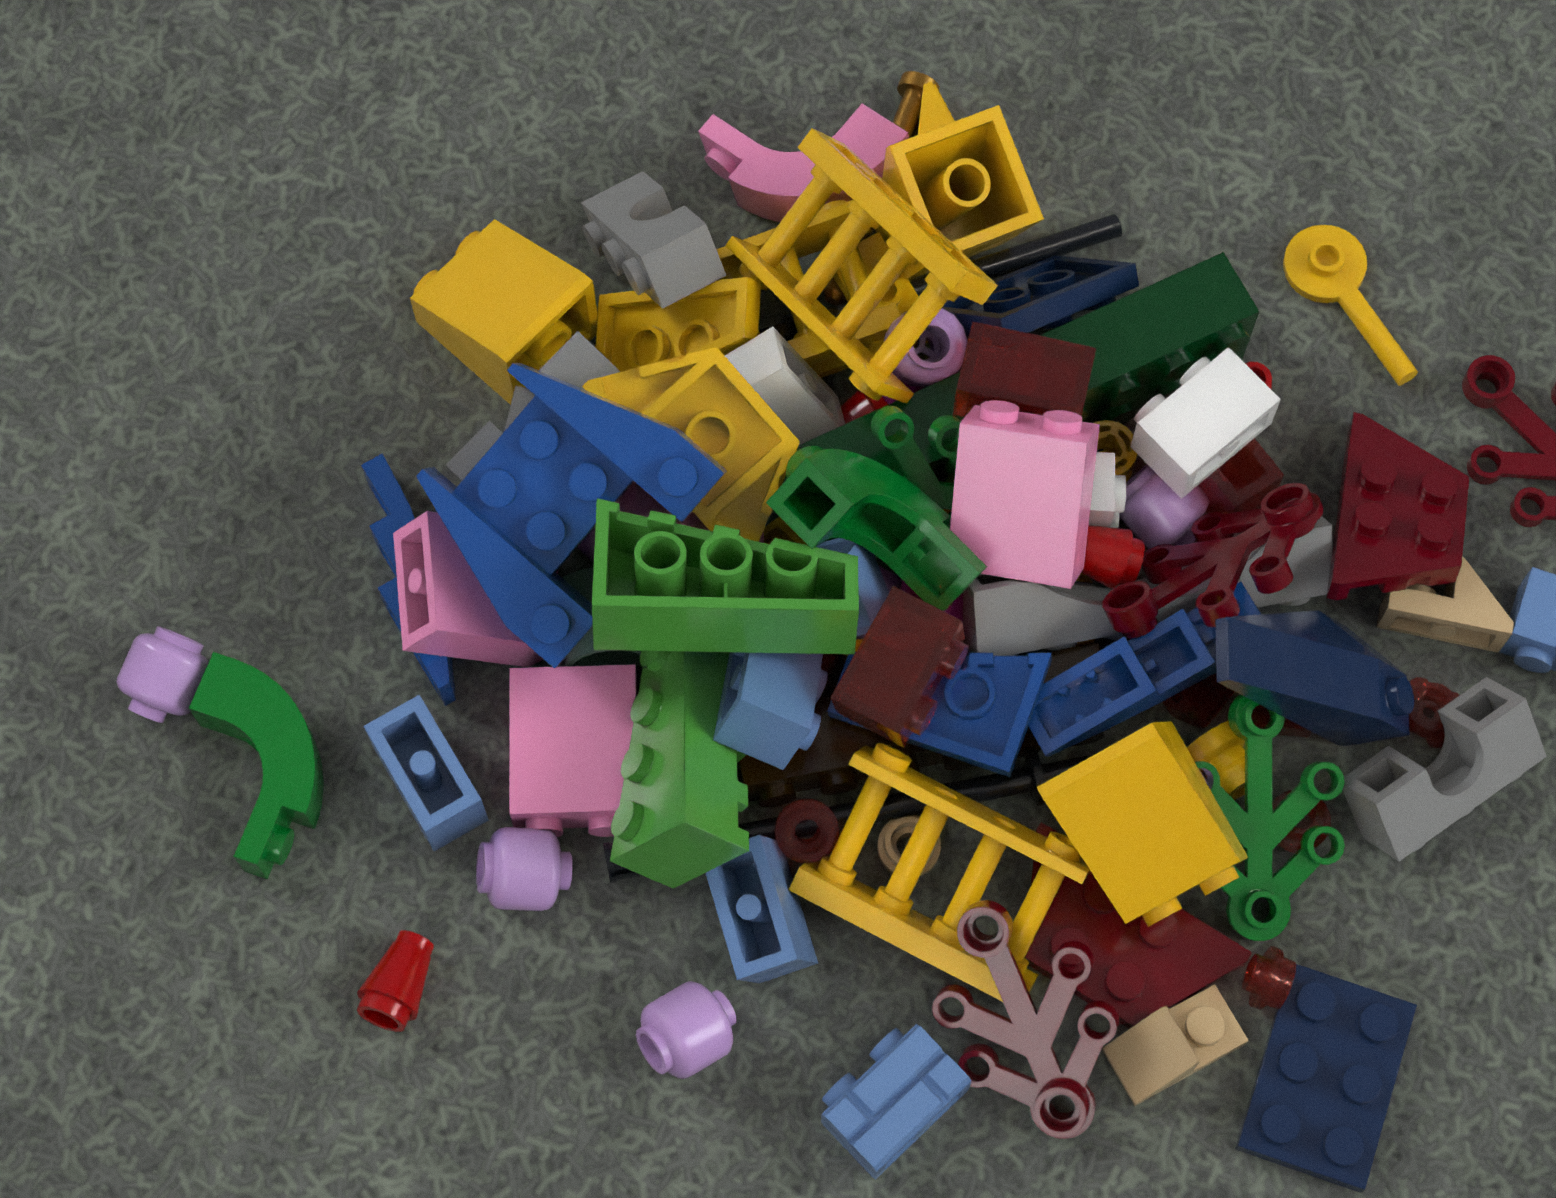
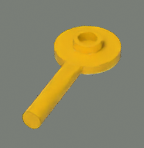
(1329, 268)

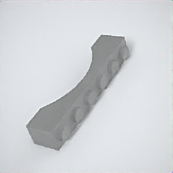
(1025, 616)

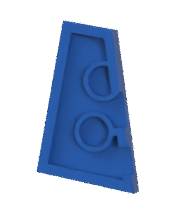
(982, 709)

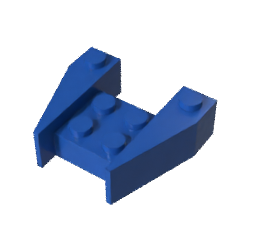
(538, 498)

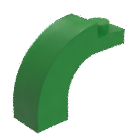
(873, 506)
(261, 713)

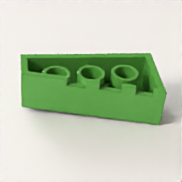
(715, 590)
(678, 783)

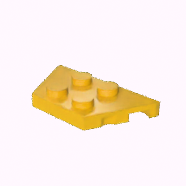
(722, 416)

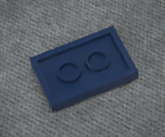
(1047, 293)
(1326, 1079)

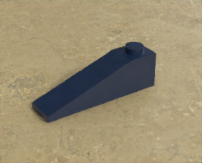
(1314, 675)

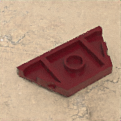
(1395, 514)
(1133, 963)

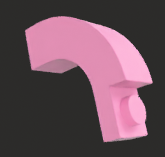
(772, 180)

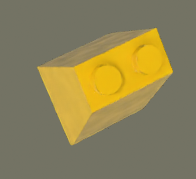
(964, 183)
(504, 305)
(1145, 823)

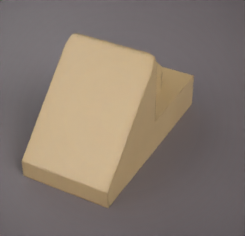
(1462, 616)
(1174, 1044)

